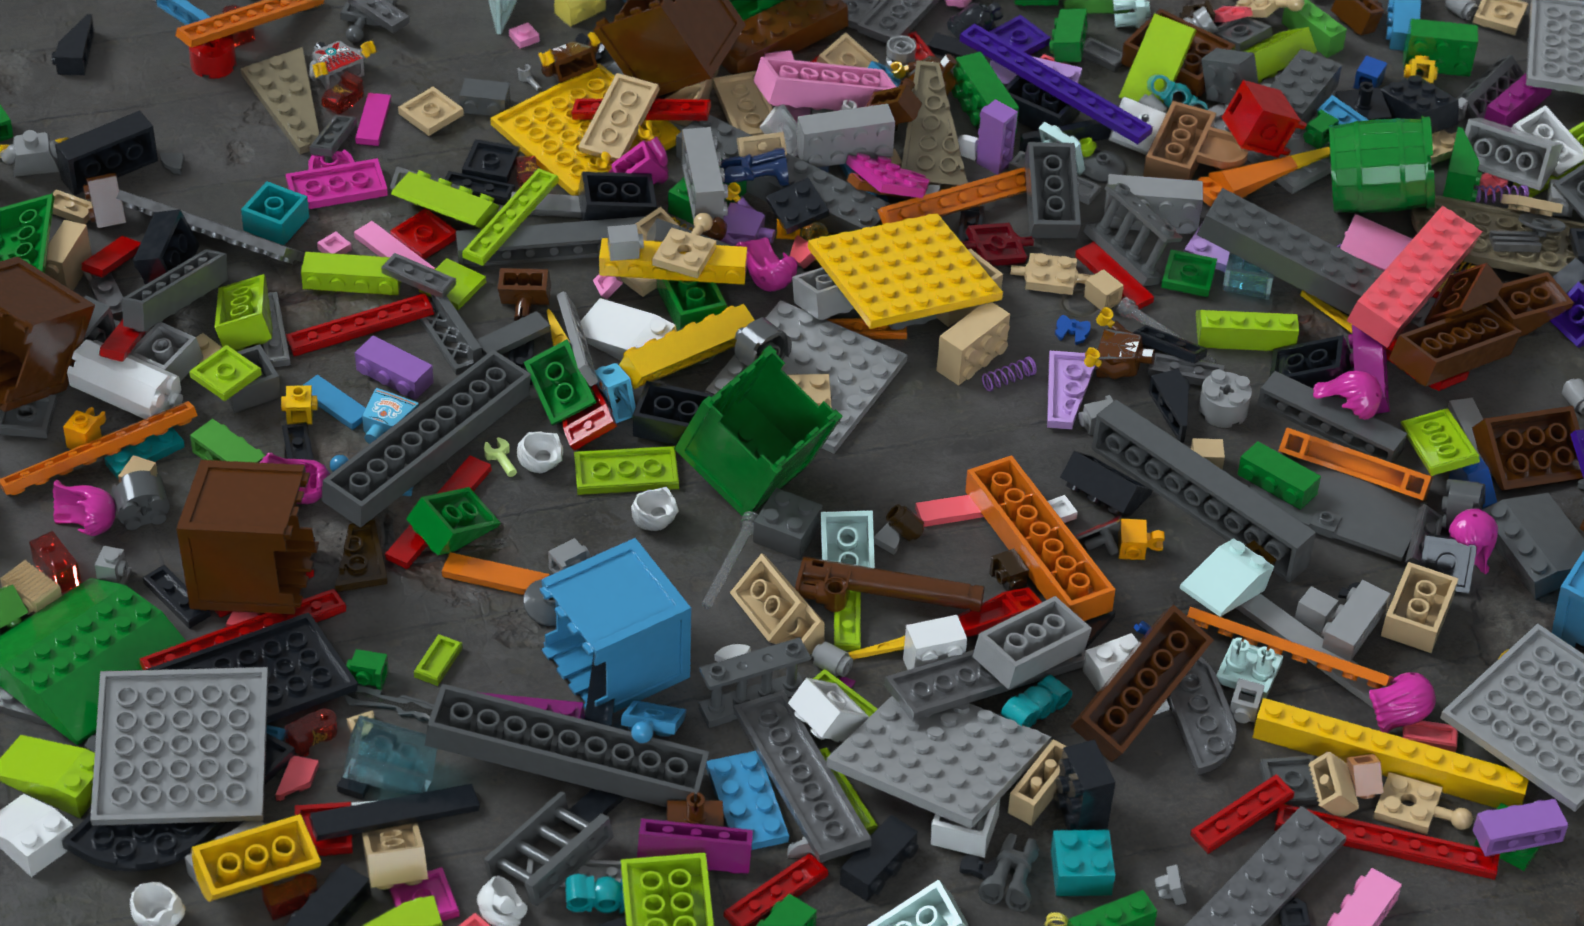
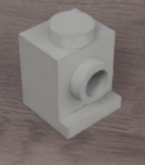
(1088, 416)
(567, 555)
(112, 566)
(1243, 706)

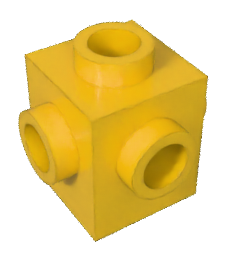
(1424, 64)
(299, 404)

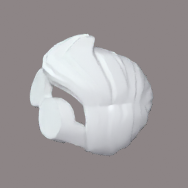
(540, 451)
(654, 509)
(500, 903)
(156, 905)

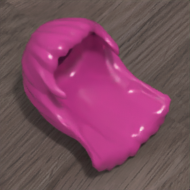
(766, 268)
(1359, 389)
(317, 471)
(84, 506)
(1476, 529)
(1403, 702)

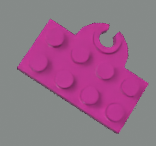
(888, 176)
(338, 181)

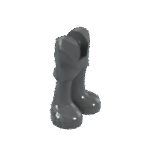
(1018, 895)

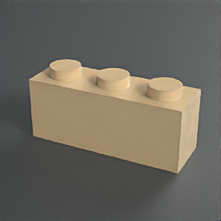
(1037, 785)

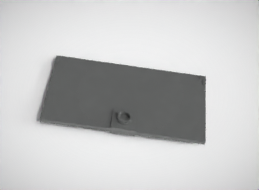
(1355, 511)

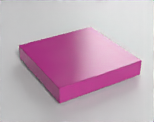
(434, 885)

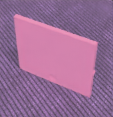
(1373, 242)

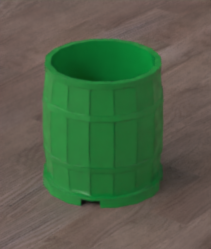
(1382, 165)

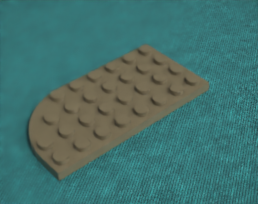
(1555, 249)

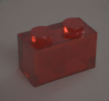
(55, 561)

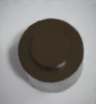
(905, 522)

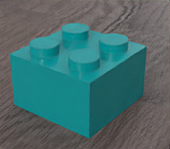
(275, 213)
(1082, 863)

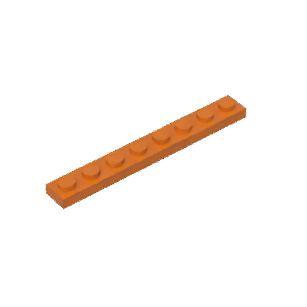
(241, 19)
(958, 197)
(89, 452)
(1299, 652)

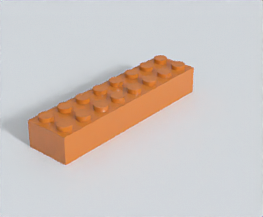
(1040, 537)

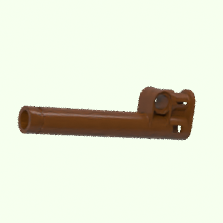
(832, 581)

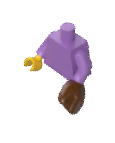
(741, 223)

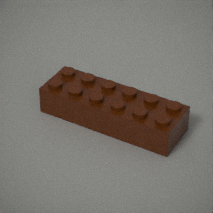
(784, 28)
(1454, 345)
(1142, 683)

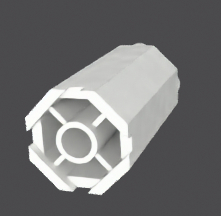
(126, 384)

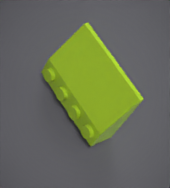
(667, 891)

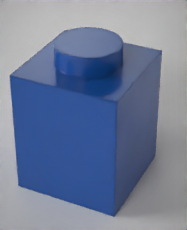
(1370, 71)

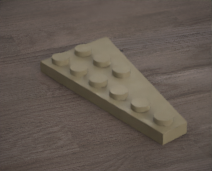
(286, 94)
(931, 138)

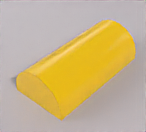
(254, 858)

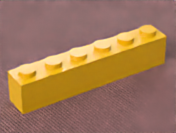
(724, 266)
(685, 346)

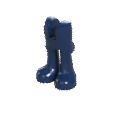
(750, 167)

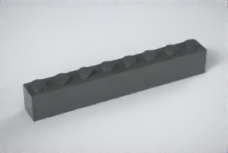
(546, 242)

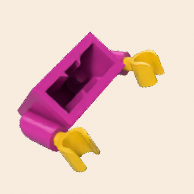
(644, 158)

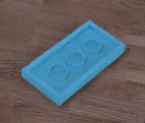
(748, 798)

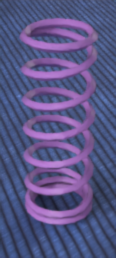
(1524, 192)
(1026, 369)

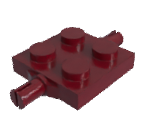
(997, 243)

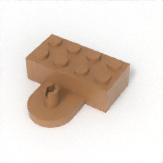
(1190, 139)

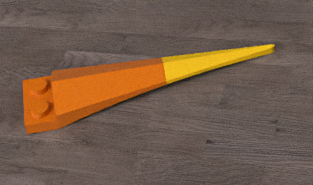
(1253, 176)

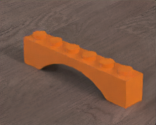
(1356, 464)

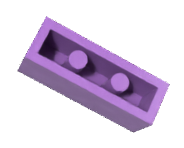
(996, 137)
(394, 367)
(1520, 827)

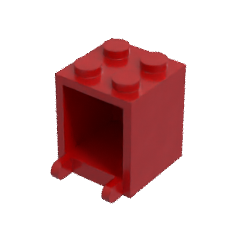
(1261, 119)

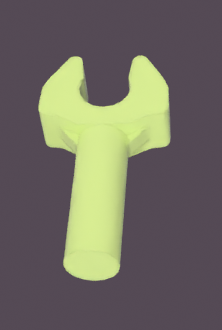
(500, 455)

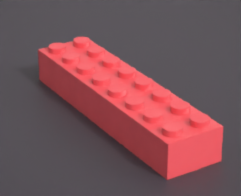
(1414, 276)

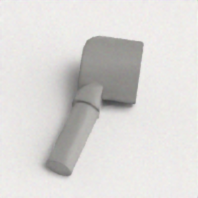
(526, 76)

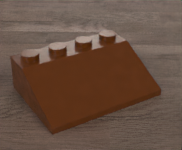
(1191, 70)
(1529, 447)

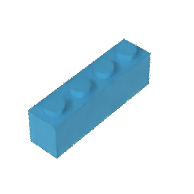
(1399, 21)

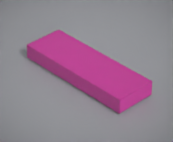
(373, 119)

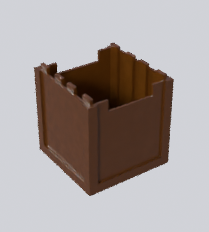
(671, 40)
(38, 333)
(245, 537)

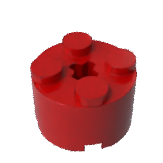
(213, 58)

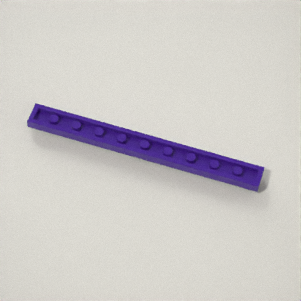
(1056, 84)

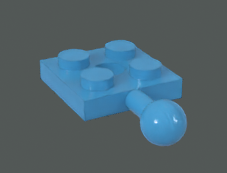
(647, 717)

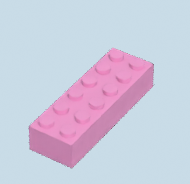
(817, 83)

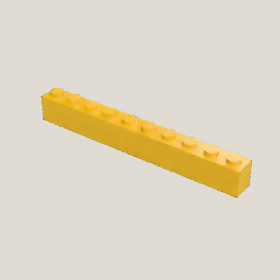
(1455, 772)

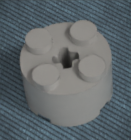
(1225, 398)

